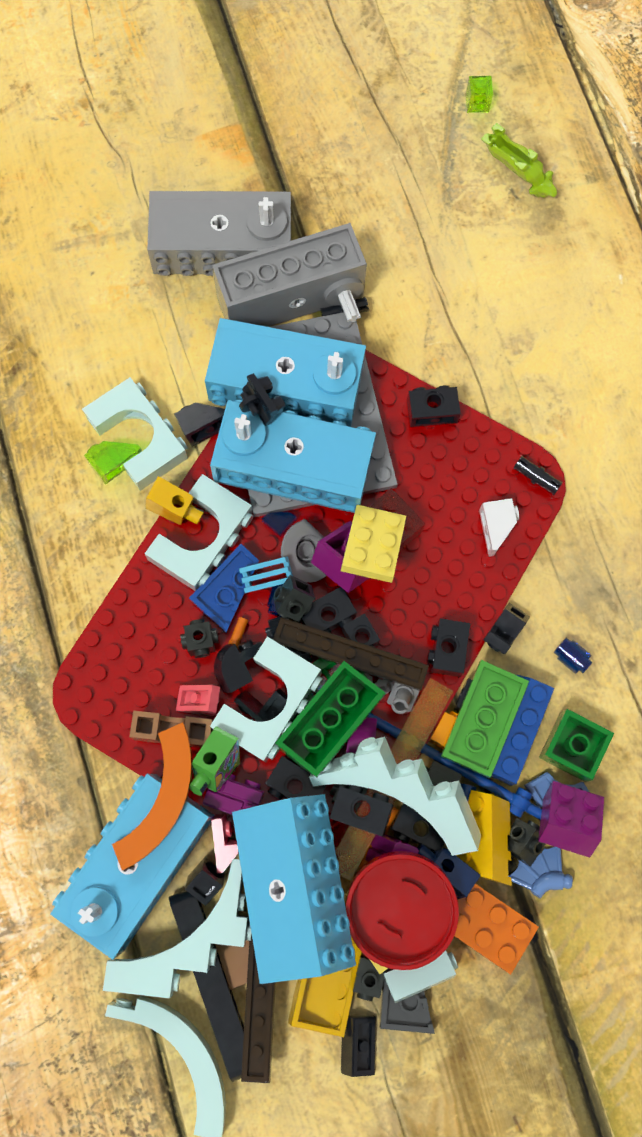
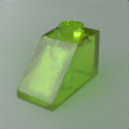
(109, 457)

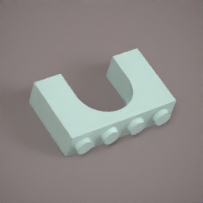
(129, 402)
(195, 566)
(299, 678)
(411, 982)

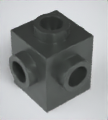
(293, 598)
(202, 647)
(524, 841)

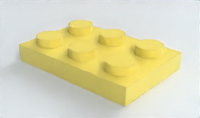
(373, 543)

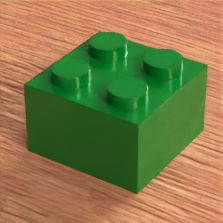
(576, 745)

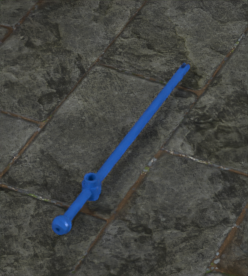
(518, 801)

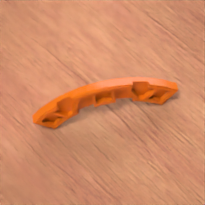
(169, 801)

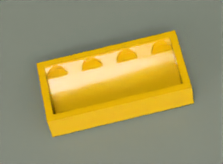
(324, 1001)

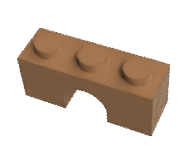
(147, 725)

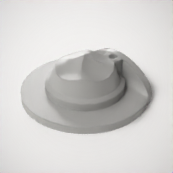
(300, 546)

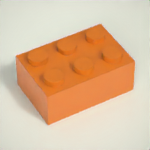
(493, 929)

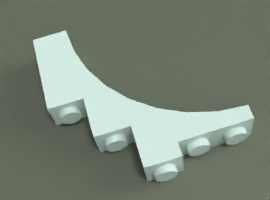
(410, 783)
(157, 973)

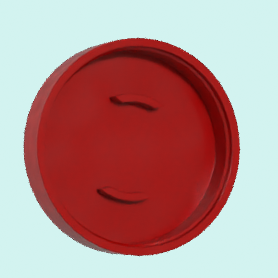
(402, 910)

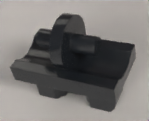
(257, 401)

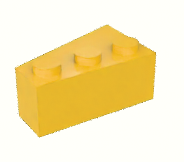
(493, 821)

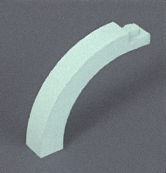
(192, 1048)

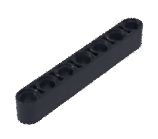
(213, 988)

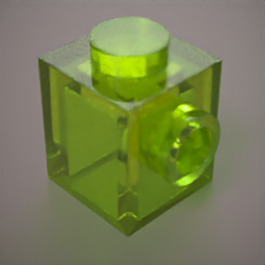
(479, 94)

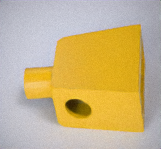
(166, 495)

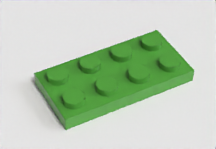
(485, 718)

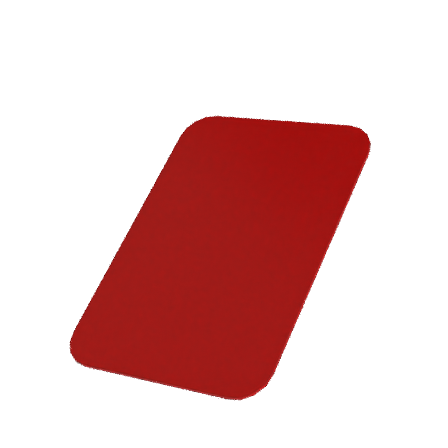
(443, 472)

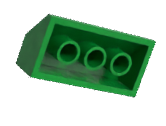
(330, 719)

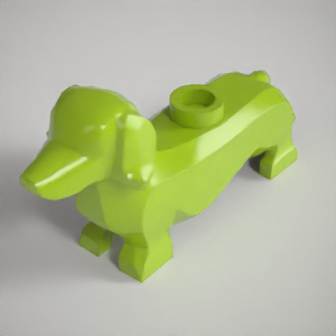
(520, 161)

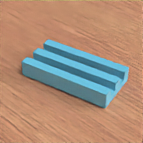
(247, 578)

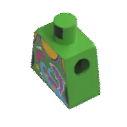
(215, 761)

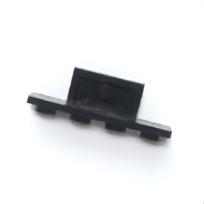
(261, 713)

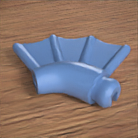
(543, 874)

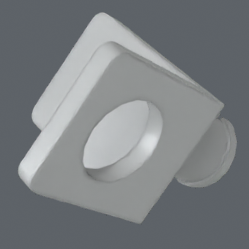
(402, 698)

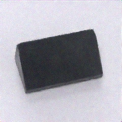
(359, 1046)

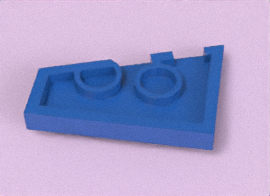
(224, 588)

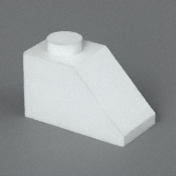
(497, 522)

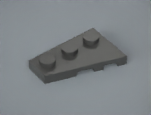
(406, 1015)

